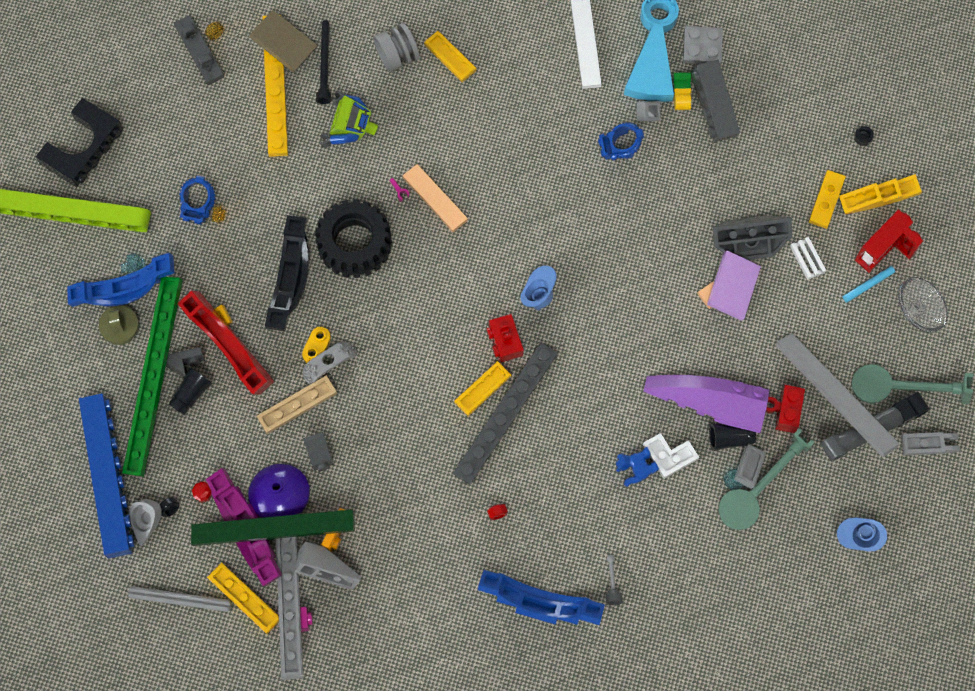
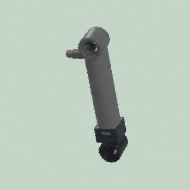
(896, 416)

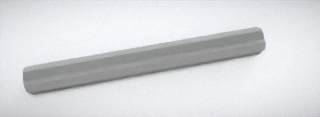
(179, 599)

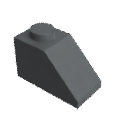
(318, 452)

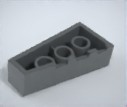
(715, 100)

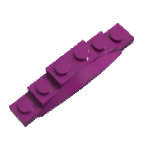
(235, 507)

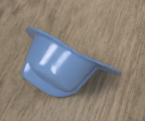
(539, 288)
(862, 534)

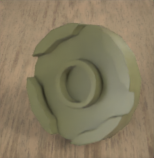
(118, 325)

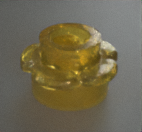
(218, 214)

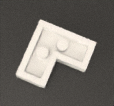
(670, 460)

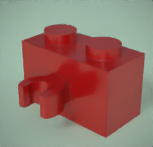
(505, 338)
(788, 408)

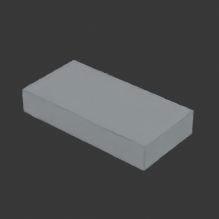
(750, 466)

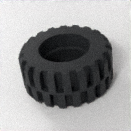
(348, 215)

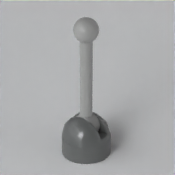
(613, 596)

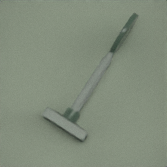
(874, 385)
(741, 508)

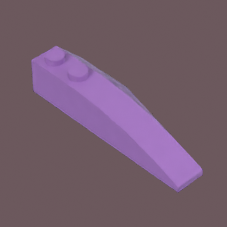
(723, 399)

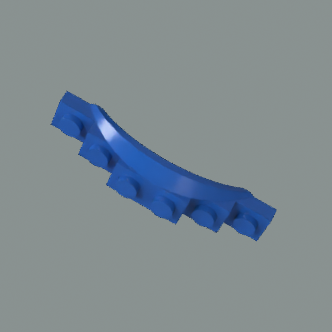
(124, 288)
(540, 603)

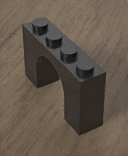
(75, 167)

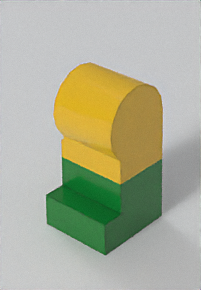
(682, 91)

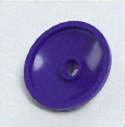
(287, 500)

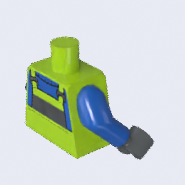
(349, 121)

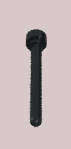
(323, 95)

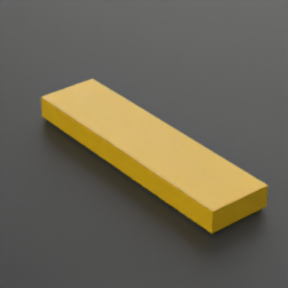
(244, 598)

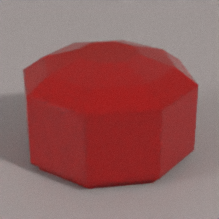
(201, 492)
(497, 511)

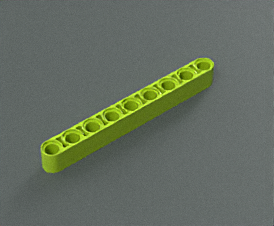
(74, 211)

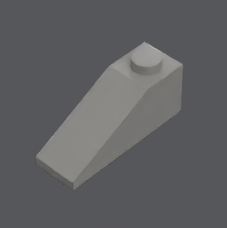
(323, 565)

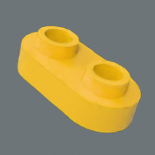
(315, 344)

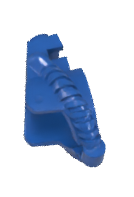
(608, 142)
(197, 214)

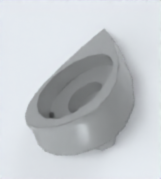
(144, 519)

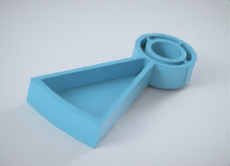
(651, 73)

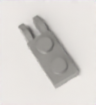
(928, 443)

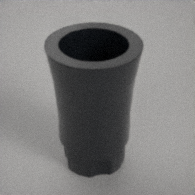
(189, 391)
(727, 436)

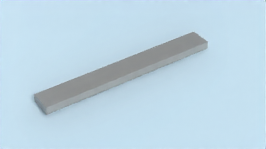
(837, 395)
(289, 610)

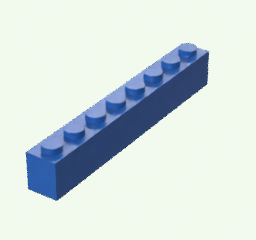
(105, 476)

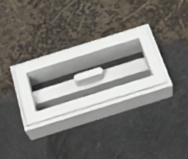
(801, 243)

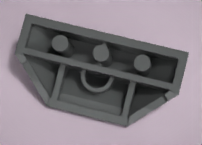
(753, 236)

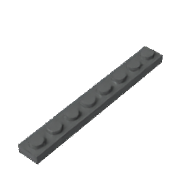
(505, 413)

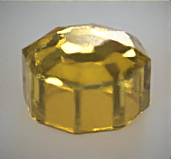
(214, 31)

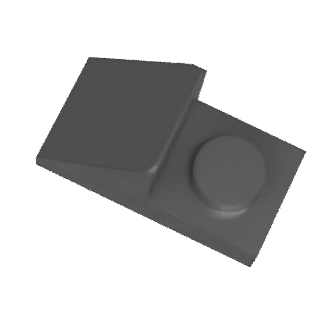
(178, 360)

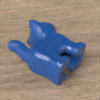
(638, 464)

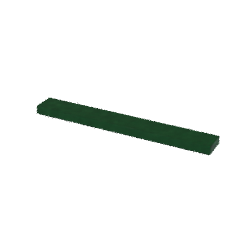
(273, 527)

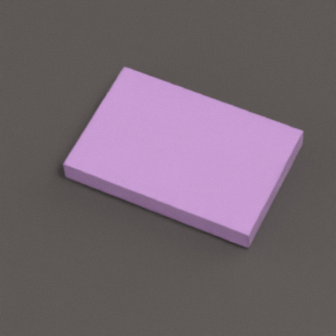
(734, 285)

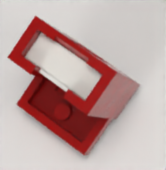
(892, 234)

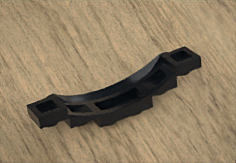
(291, 274)

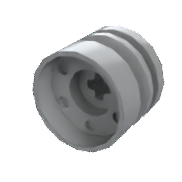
(400, 45)

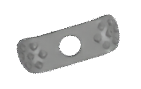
(316, 368)

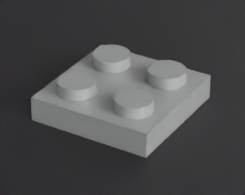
(702, 44)

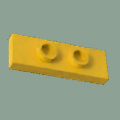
(450, 56)
(827, 199)
(482, 388)

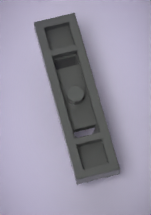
(198, 50)

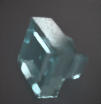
(133, 264)

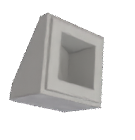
(648, 111)

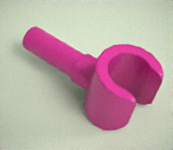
(399, 190)

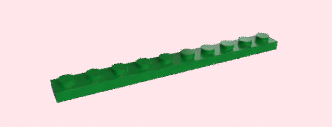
(152, 376)

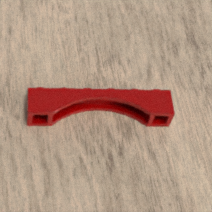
(244, 363)

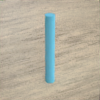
(868, 284)

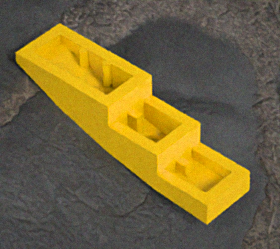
(880, 195)

